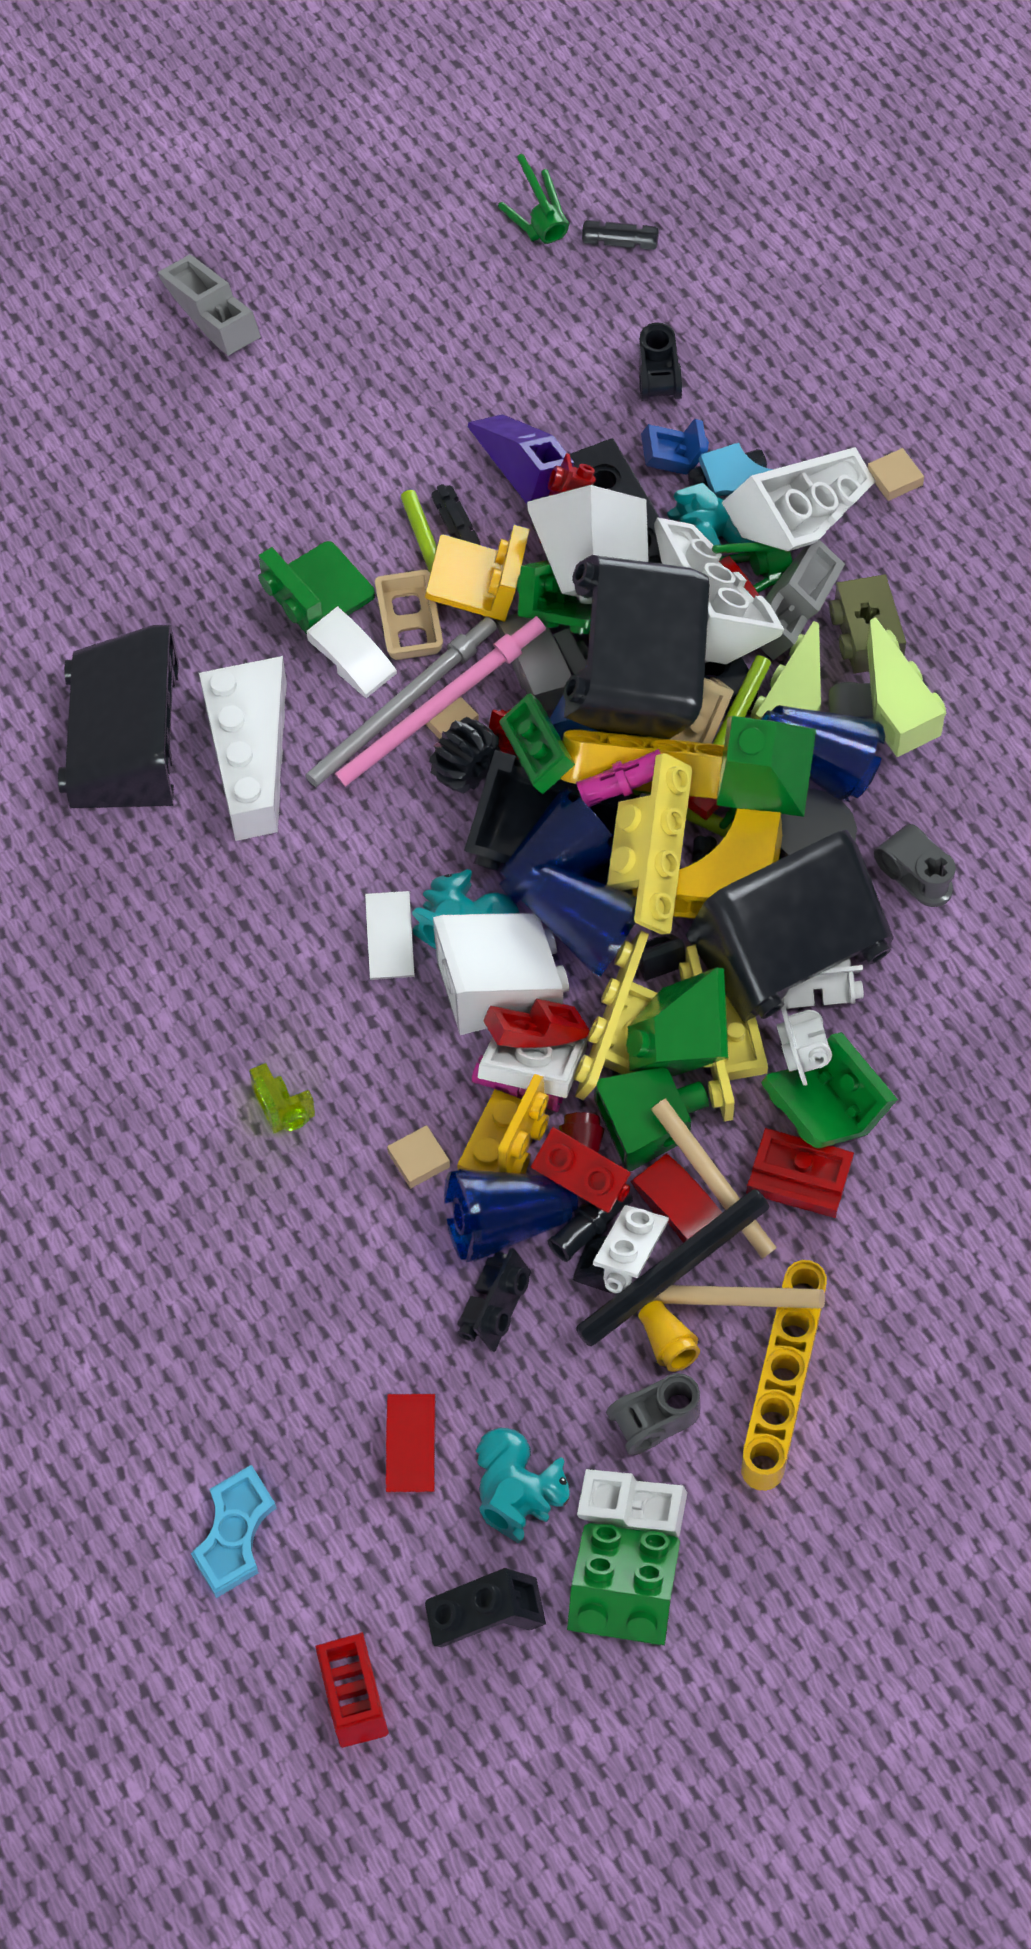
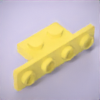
(650, 844)
(610, 1032)
(745, 1048)

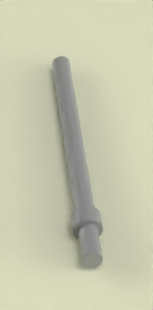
(459, 650)

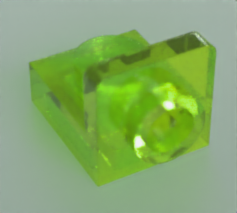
(277, 1105)

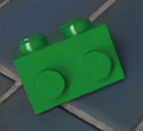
(314, 584)
(543, 598)
(840, 1098)
(623, 1583)

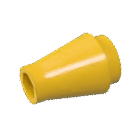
(669, 1338)

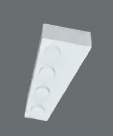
(247, 731)

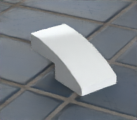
(353, 652)
(389, 935)
(631, 1504)

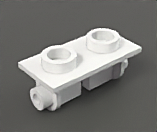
(835, 984)
(804, 1041)
(629, 1246)

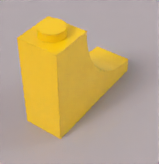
(747, 847)

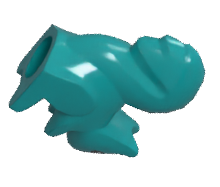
(706, 512)
(449, 898)
(510, 1490)

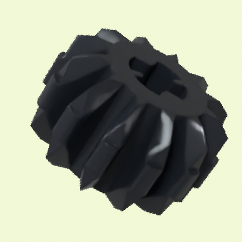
(464, 754)

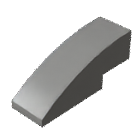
(210, 304)
(801, 593)
(541, 666)

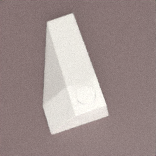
(798, 501)
(735, 618)

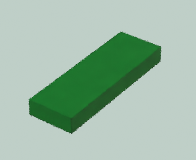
(536, 743)

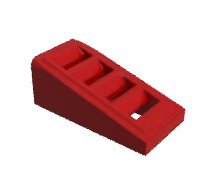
(362, 1719)

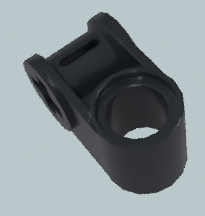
(659, 362)

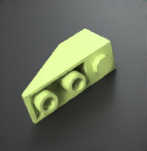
(797, 682)
(899, 695)

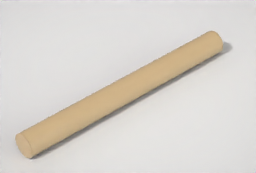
(709, 1172)
(743, 1296)

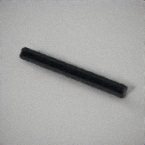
(672, 1267)

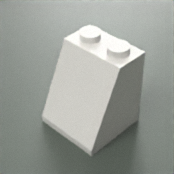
(589, 524)
(497, 964)

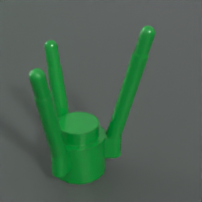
(546, 218)
(764, 560)

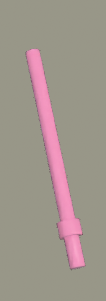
(505, 650)

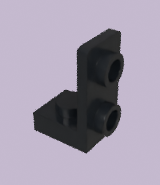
(483, 1604)

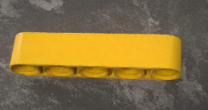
(597, 751)
(781, 1395)

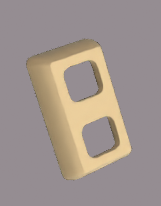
(401, 585)

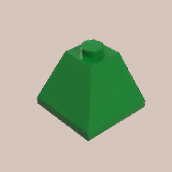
(765, 766)
(681, 1026)

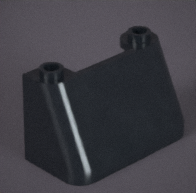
(642, 647)
(121, 721)
(513, 806)
(791, 924)

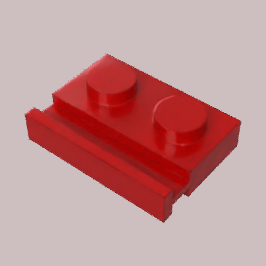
(800, 1174)

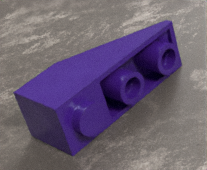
(520, 452)

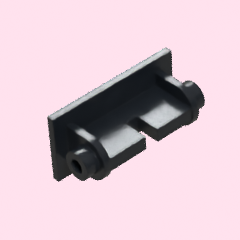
(504, 1281)

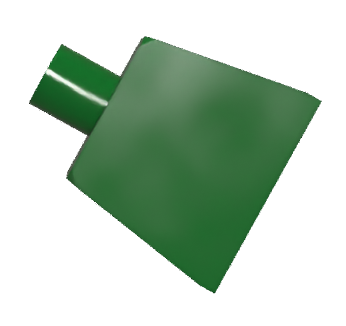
(627, 1113)

